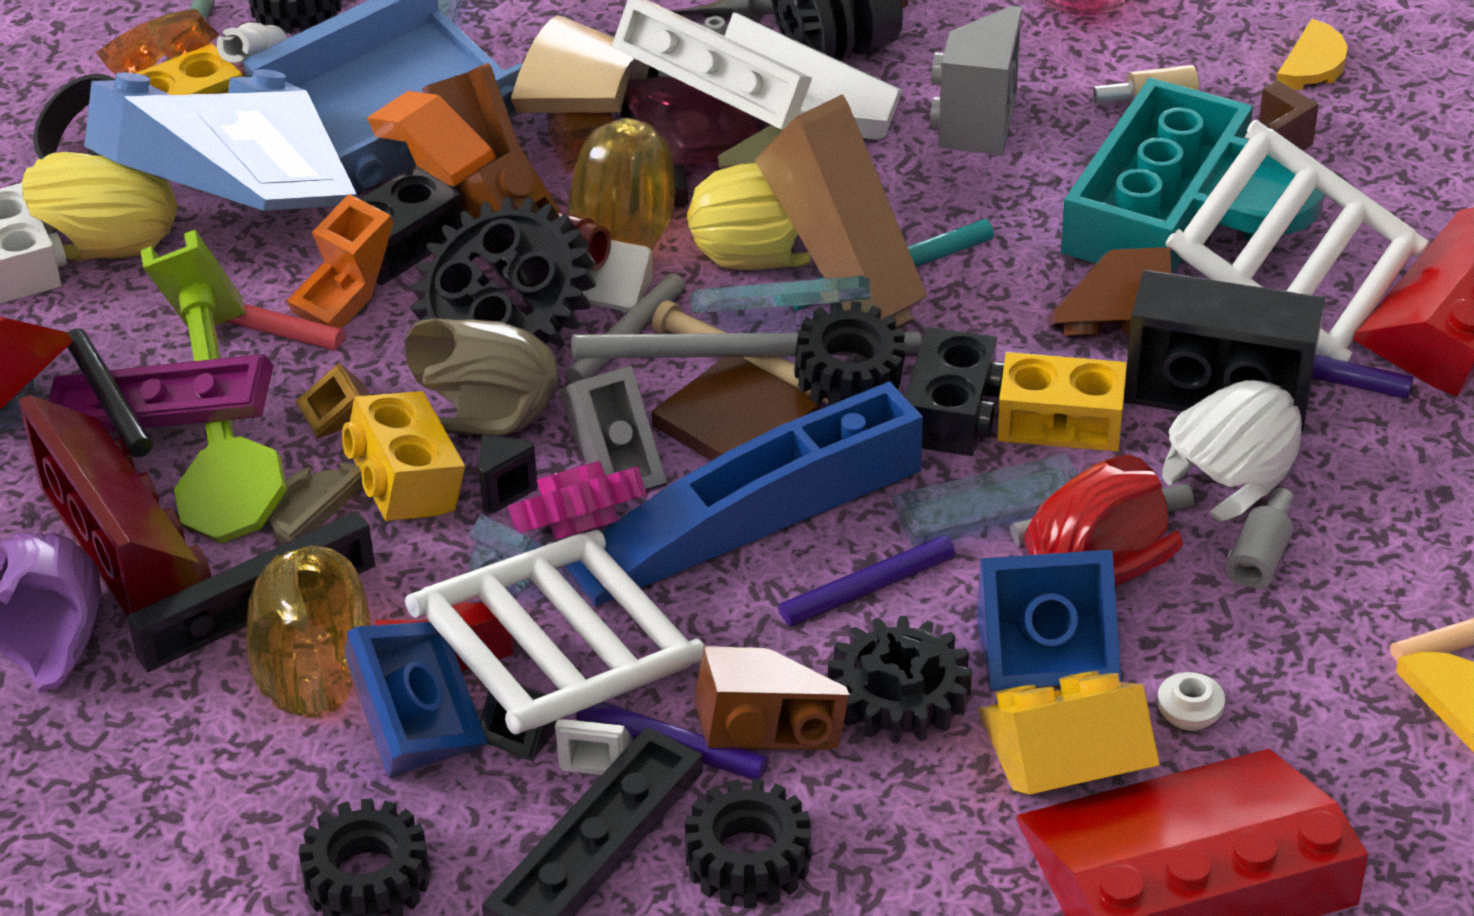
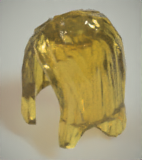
(625, 182)
(300, 629)

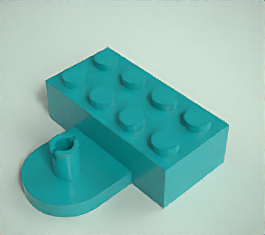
(1161, 171)

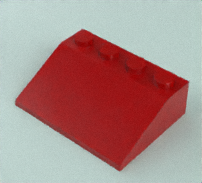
(1202, 844)

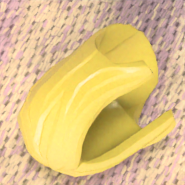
(99, 204)
(742, 222)

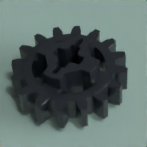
(902, 678)

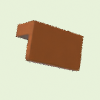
(481, 105)

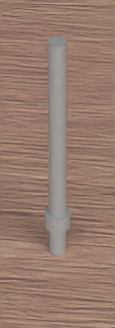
(702, 345)

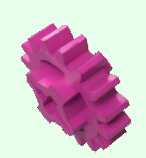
(577, 500)

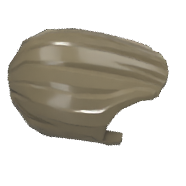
(487, 369)

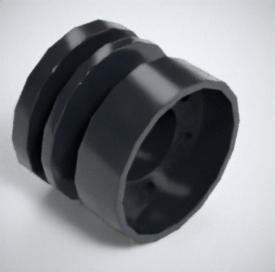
(840, 25)

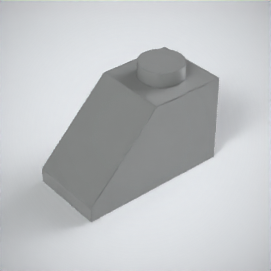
(613, 424)

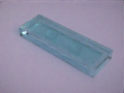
(780, 294)
(981, 500)

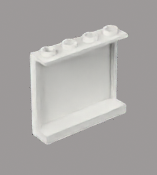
(753, 67)

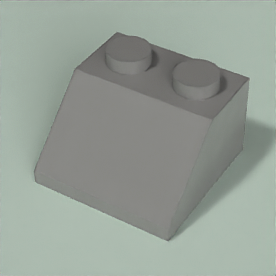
(978, 83)

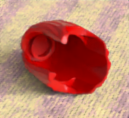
(1108, 508)

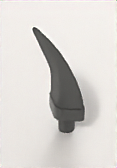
(749, 8)

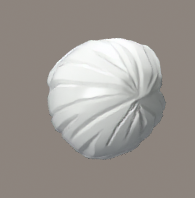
(1237, 439)

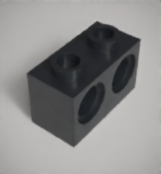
(419, 211)
(953, 389)

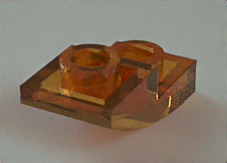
(150, 41)

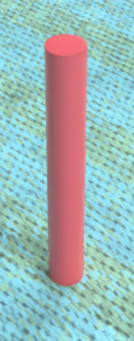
(290, 327)

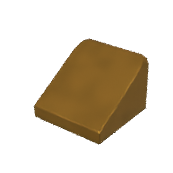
(331, 400)

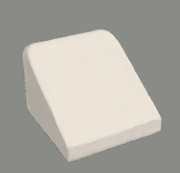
(622, 277)
(589, 745)

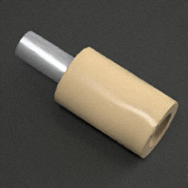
(1126, 92)

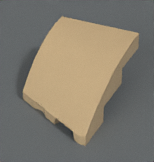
(574, 71)

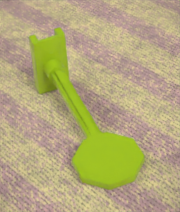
(234, 479)

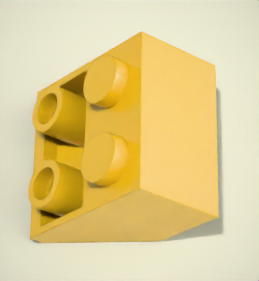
(1072, 733)

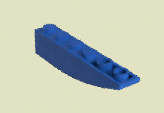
(765, 487)

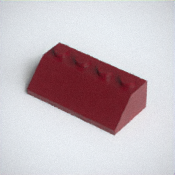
(109, 506)

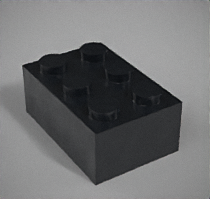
(1210, 334)

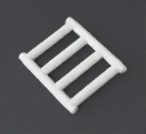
(1308, 176)
(574, 690)

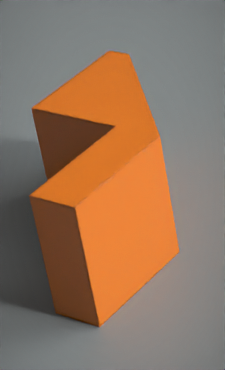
(435, 136)
(352, 250)

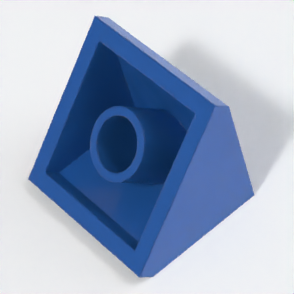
(1047, 617)
(412, 695)

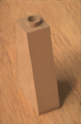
(840, 207)

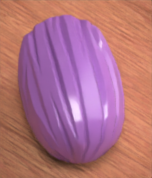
(46, 604)

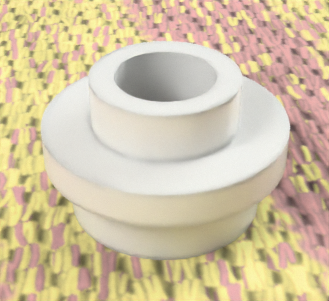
(1186, 711)

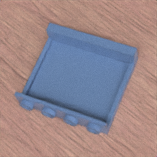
(367, 61)

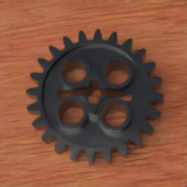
(539, 249)

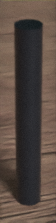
(109, 394)

